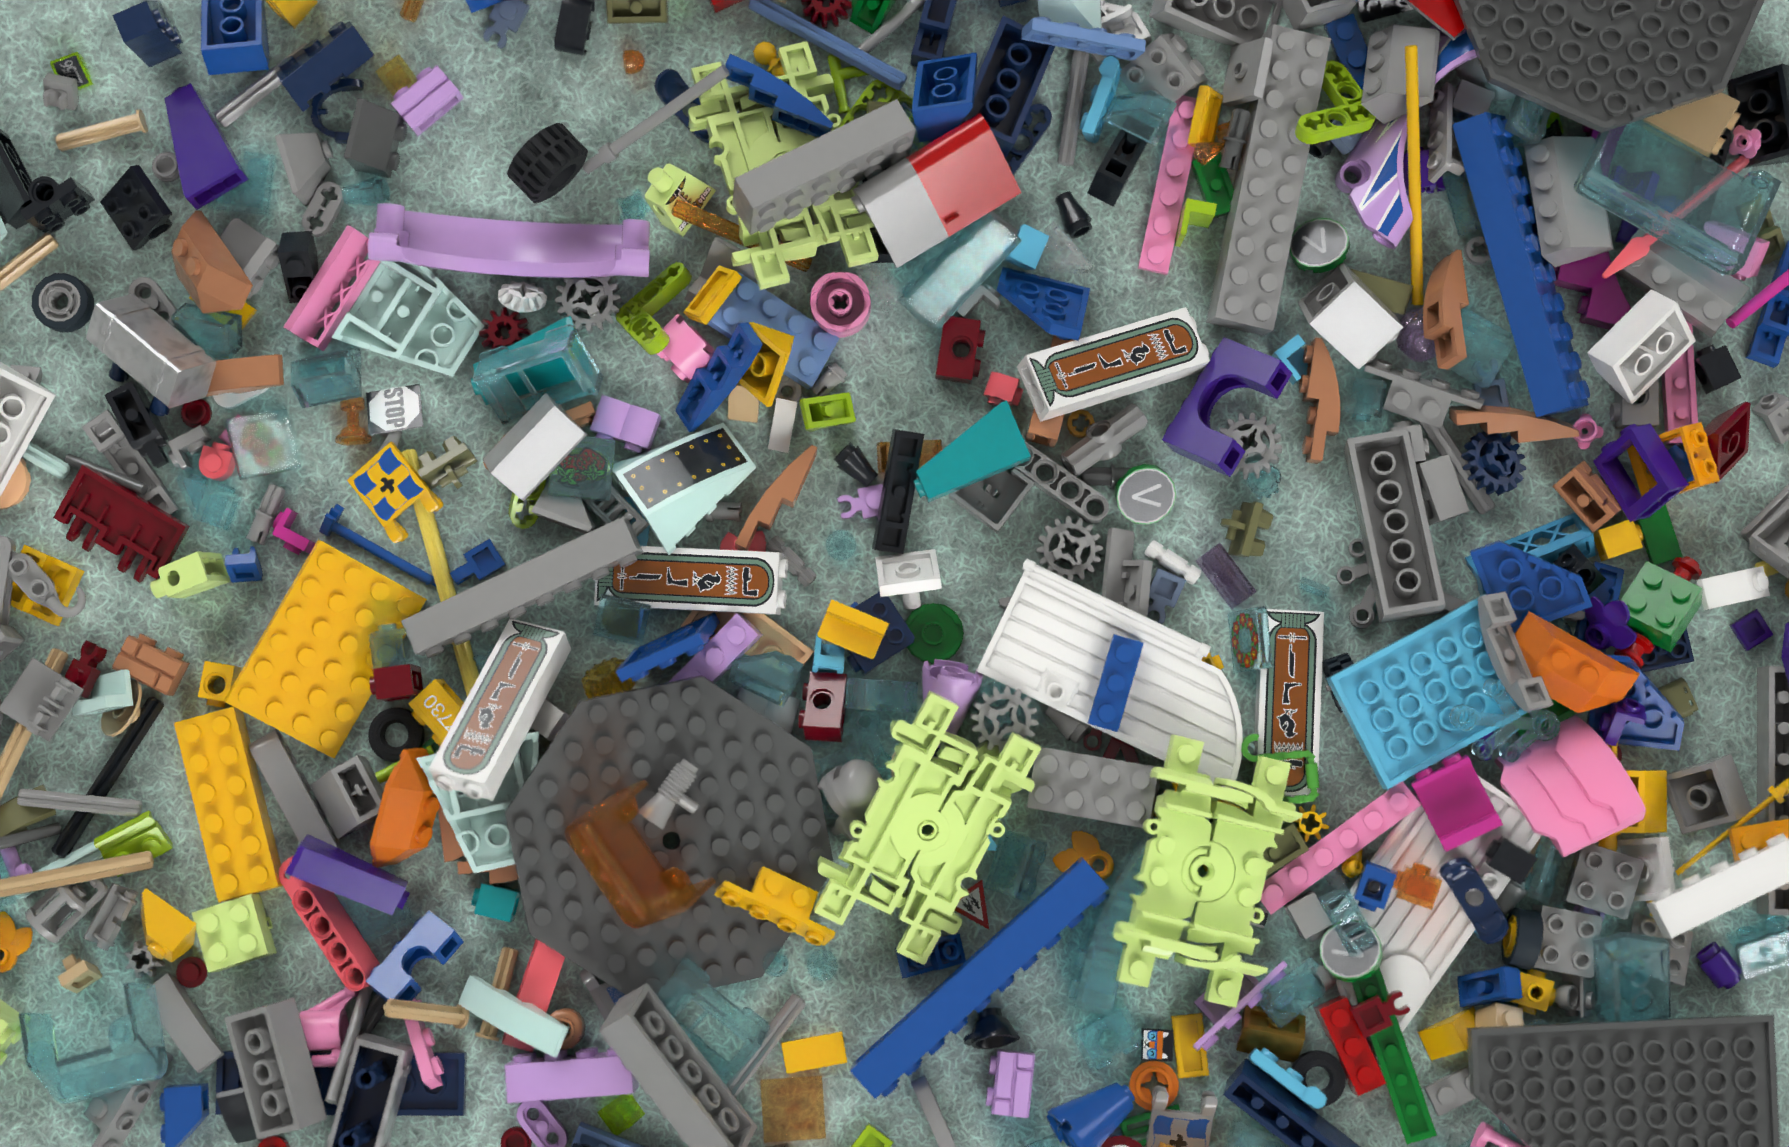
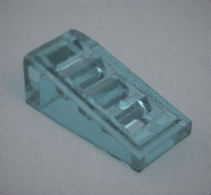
(1333, 896)

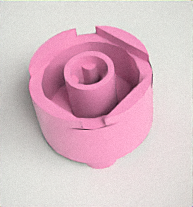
(840, 287)
(685, 348)

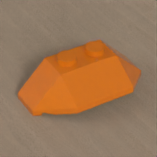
(1571, 668)
(404, 812)

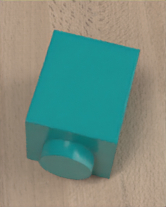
(496, 901)

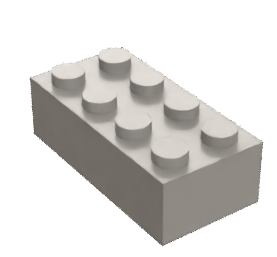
(1093, 787)
(275, 1068)

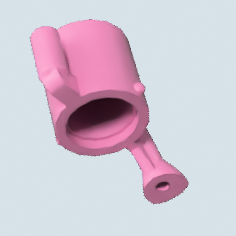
(327, 1026)

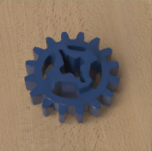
(1493, 462)

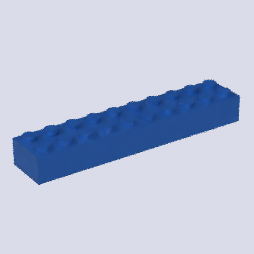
(1520, 270)
(978, 977)

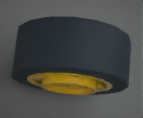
(1524, 938)

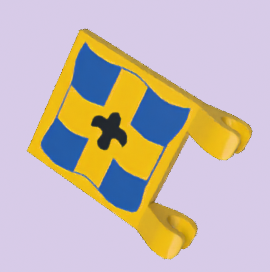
(390, 487)

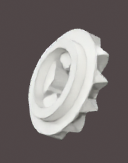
(522, 297)

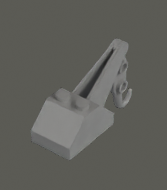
(35, 584)

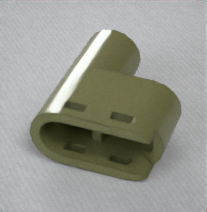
(1678, 698)

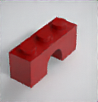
(1352, 1048)

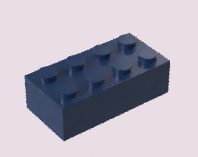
(1008, 81)

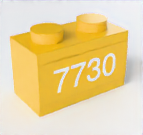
(437, 708)

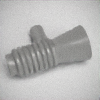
(670, 793)

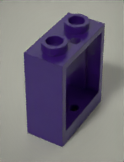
(1659, 463)

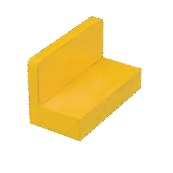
(852, 629)

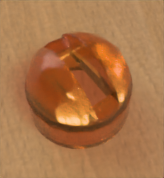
(634, 61)

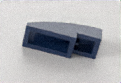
(933, 30)

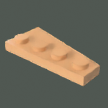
(773, 639)

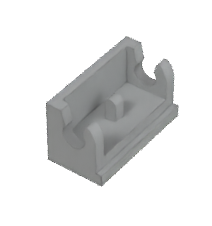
(1441, 490)

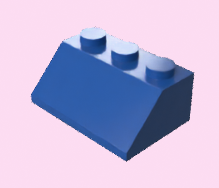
(943, 94)

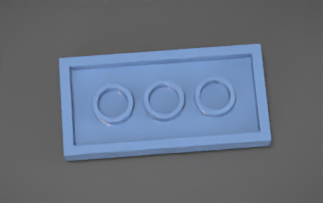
(810, 343)

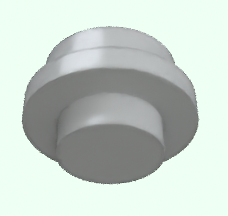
(165, 167)

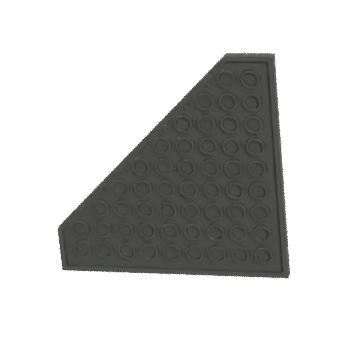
(1631, 1082)

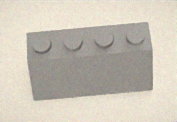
(1565, 221)
(1700, 292)

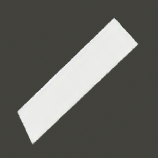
(782, 425)

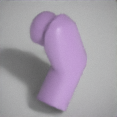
(13, 862)

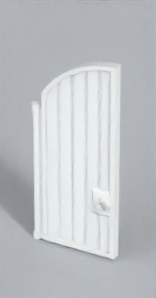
(1056, 649)
(1437, 933)

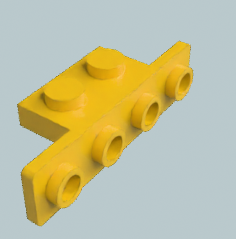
(780, 902)

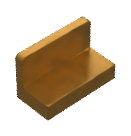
(1261, 1032)

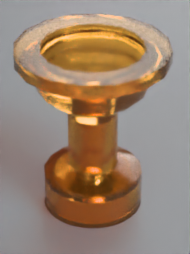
(353, 433)

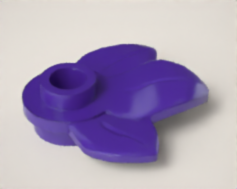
(1608, 625)

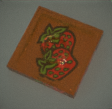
(793, 1108)

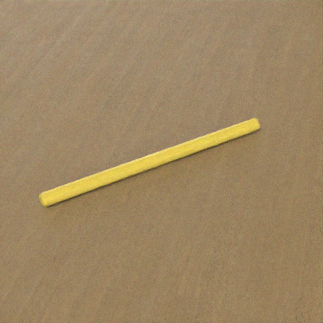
(442, 576)

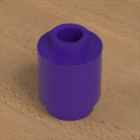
(1719, 966)

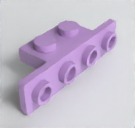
(1228, 1016)

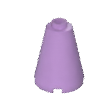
(954, 683)

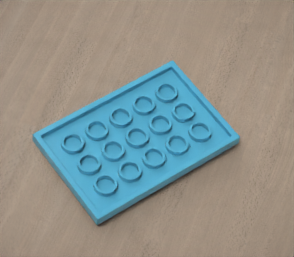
(1406, 691)

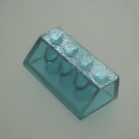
(958, 271)

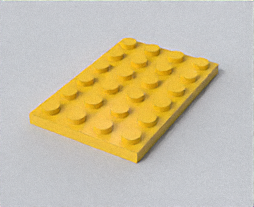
(316, 651)

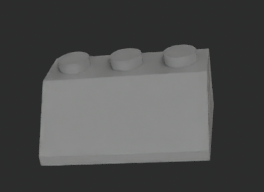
(1385, 69)

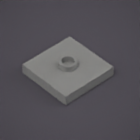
(1247, 72)

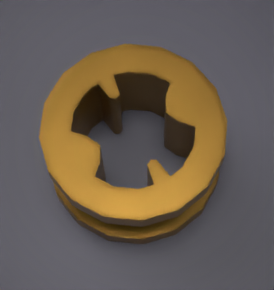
(1073, 417)

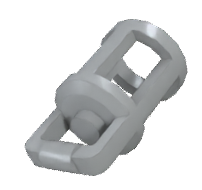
(75, 899)

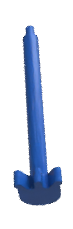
(330, 524)

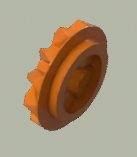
(1143, 1073)

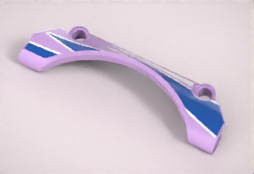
(1378, 160)

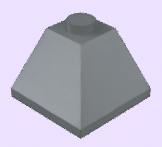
(305, 162)
(564, 511)

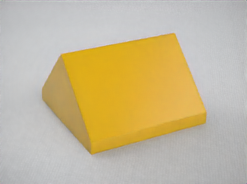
(769, 365)

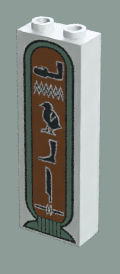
(1113, 364)
(701, 580)
(1291, 692)
(500, 709)

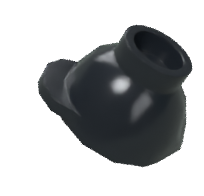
(991, 1030)

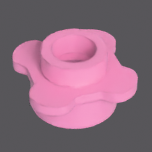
(1753, 142)
(1594, 431)

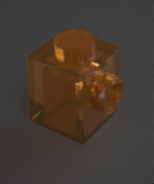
(1417, 885)

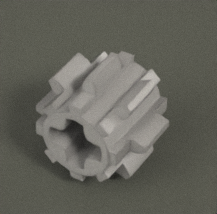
(137, 963)

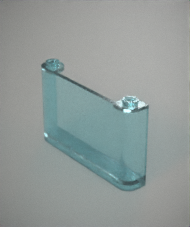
(1677, 194)

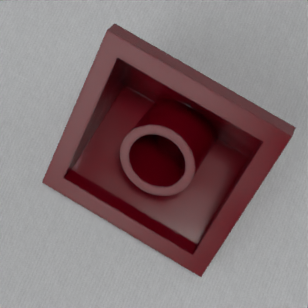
(1729, 437)

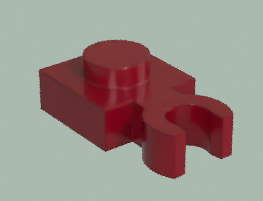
(84, 671)
(1374, 1014)

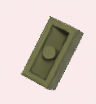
(636, 11)

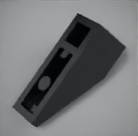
(1117, 167)

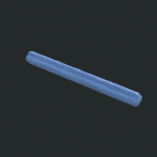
(829, 42)

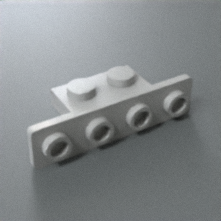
(1442, 143)
(1419, 397)
(1126, 579)
(119, 1111)

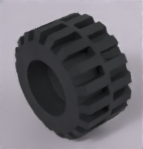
(547, 162)

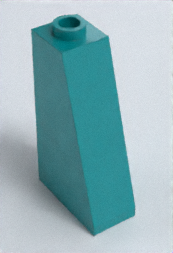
(540, 375)
(977, 454)

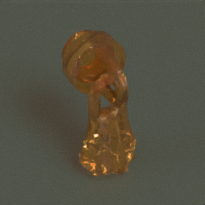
(1205, 151)

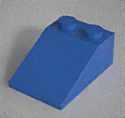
(234, 36)

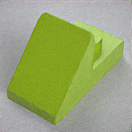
(827, 411)

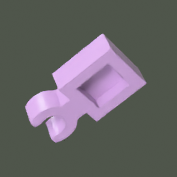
(867, 502)

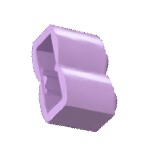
(625, 424)

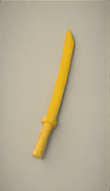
(1777, 793)

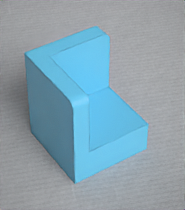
(1029, 250)
(1292, 356)
(827, 657)

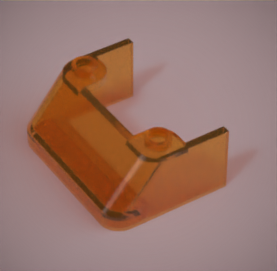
(625, 864)

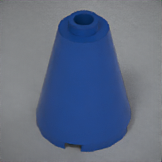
(1091, 1117)

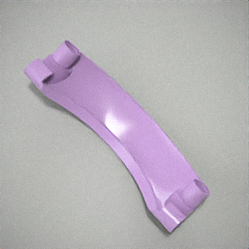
(510, 246)

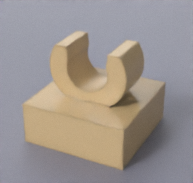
(78, 974)

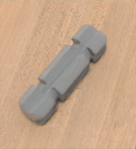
(795, 564)

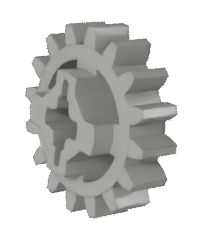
(599, 295)
(1259, 451)
(1082, 543)
(991, 712)

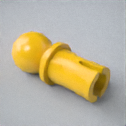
(766, 54)

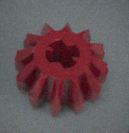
(836, 9)
(498, 322)

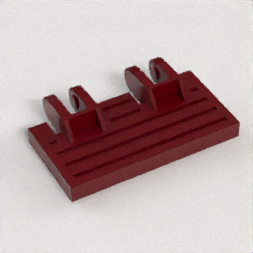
(120, 520)

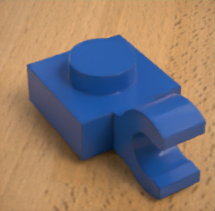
(482, 561)

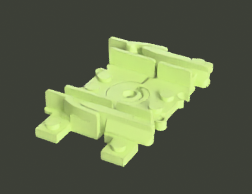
(751, 141)
(909, 803)
(1235, 877)

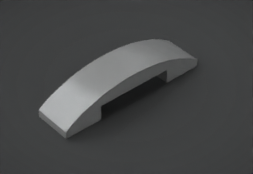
(111, 441)
(1506, 656)

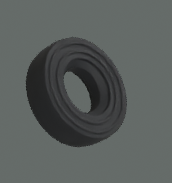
(383, 721)
(1337, 1076)

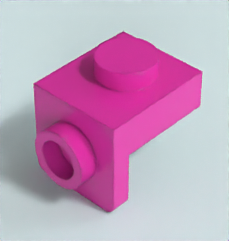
(293, 541)

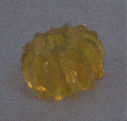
(604, 679)

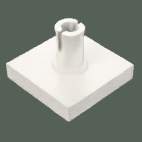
(908, 575)
(1657, 868)

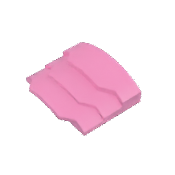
(1572, 788)

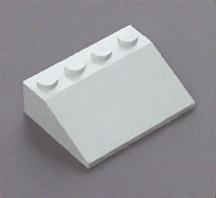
(21, 412)

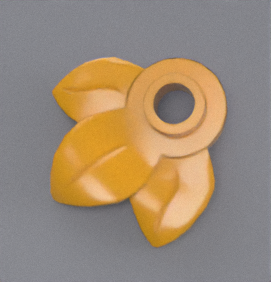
(1087, 847)
(12, 941)

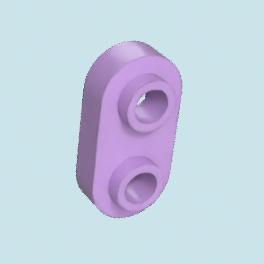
(539, 1128)

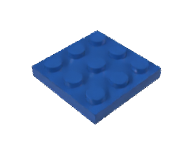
(668, 647)

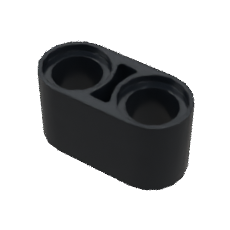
(573, 26)

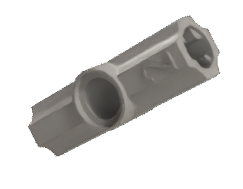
(1104, 440)

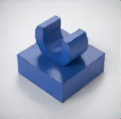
(243, 566)

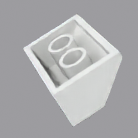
(1642, 345)

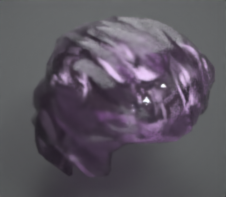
(1411, 337)

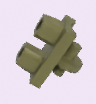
(447, 467)
(1243, 528)

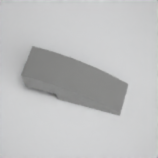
(186, 1024)

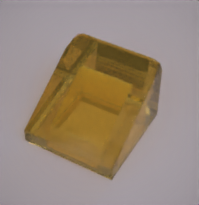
(396, 75)

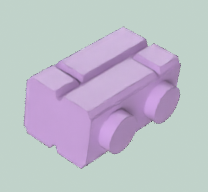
(426, 99)
(1012, 1083)

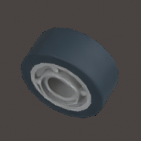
(79, 305)

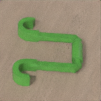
(1311, 768)

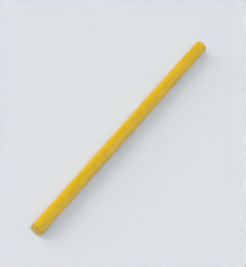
(1414, 173)

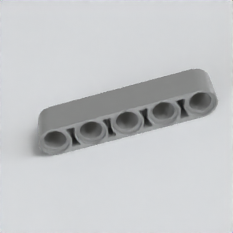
(1061, 477)
(291, 789)

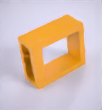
(1698, 455)

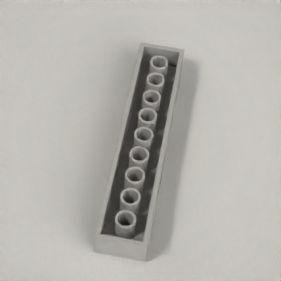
(1268, 186)

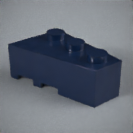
(149, 32)
(323, 63)

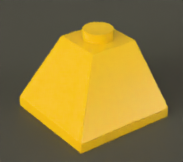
(165, 928)

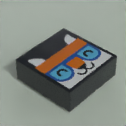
(1157, 1044)

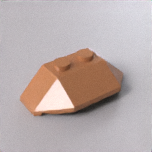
(208, 267)

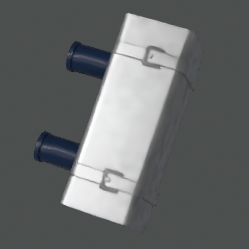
(150, 352)
(371, 1092)

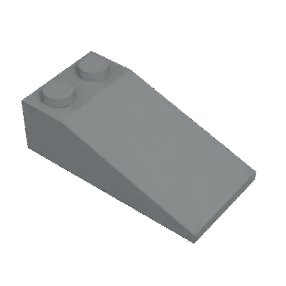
(1218, 20)

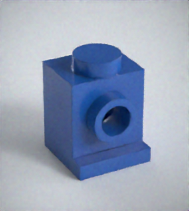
(1380, 874)

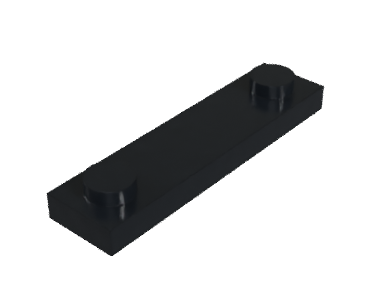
(898, 491)

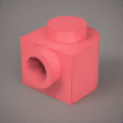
(1002, 388)
(217, 462)

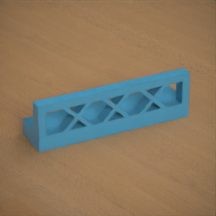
(1551, 551)

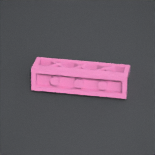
(332, 286)

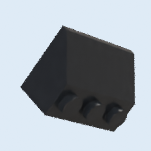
(1766, 108)
(13, 184)

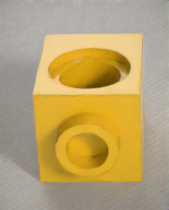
(1618, 539)
(210, 673)

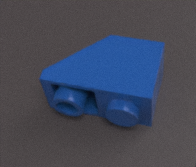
(184, 1110)

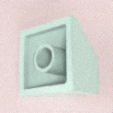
(1083, 12)

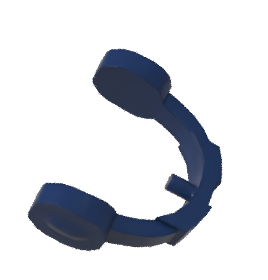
(343, 85)

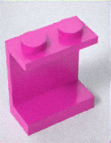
(1455, 801)

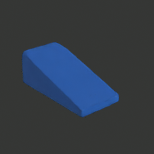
(1489, 986)

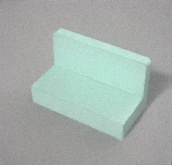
(109, 693)

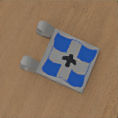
(1177, 1126)

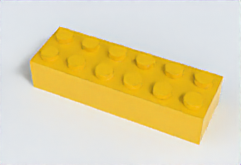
(229, 803)

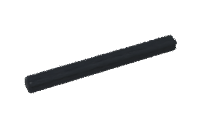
(109, 774)

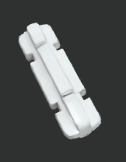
(1173, 562)

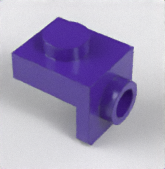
(1614, 721)

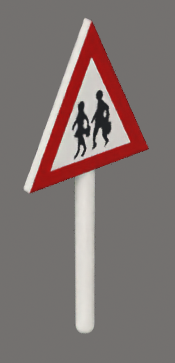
(974, 905)

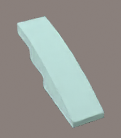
(513, 1016)

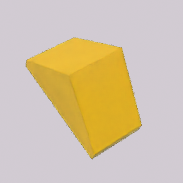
(1448, 1035)

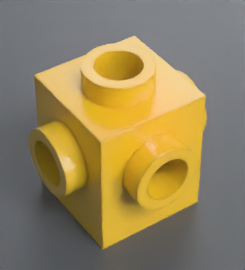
(1542, 995)

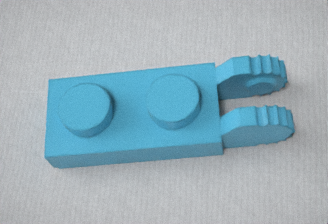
(1101, 99)
(1288, 1079)

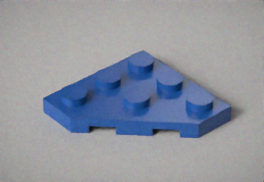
(1048, 302)
(1529, 582)
(1663, 723)

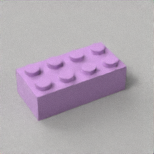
(567, 1076)

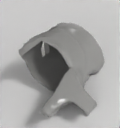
(849, 793)

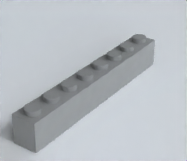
(522, 587)
(1772, 763)

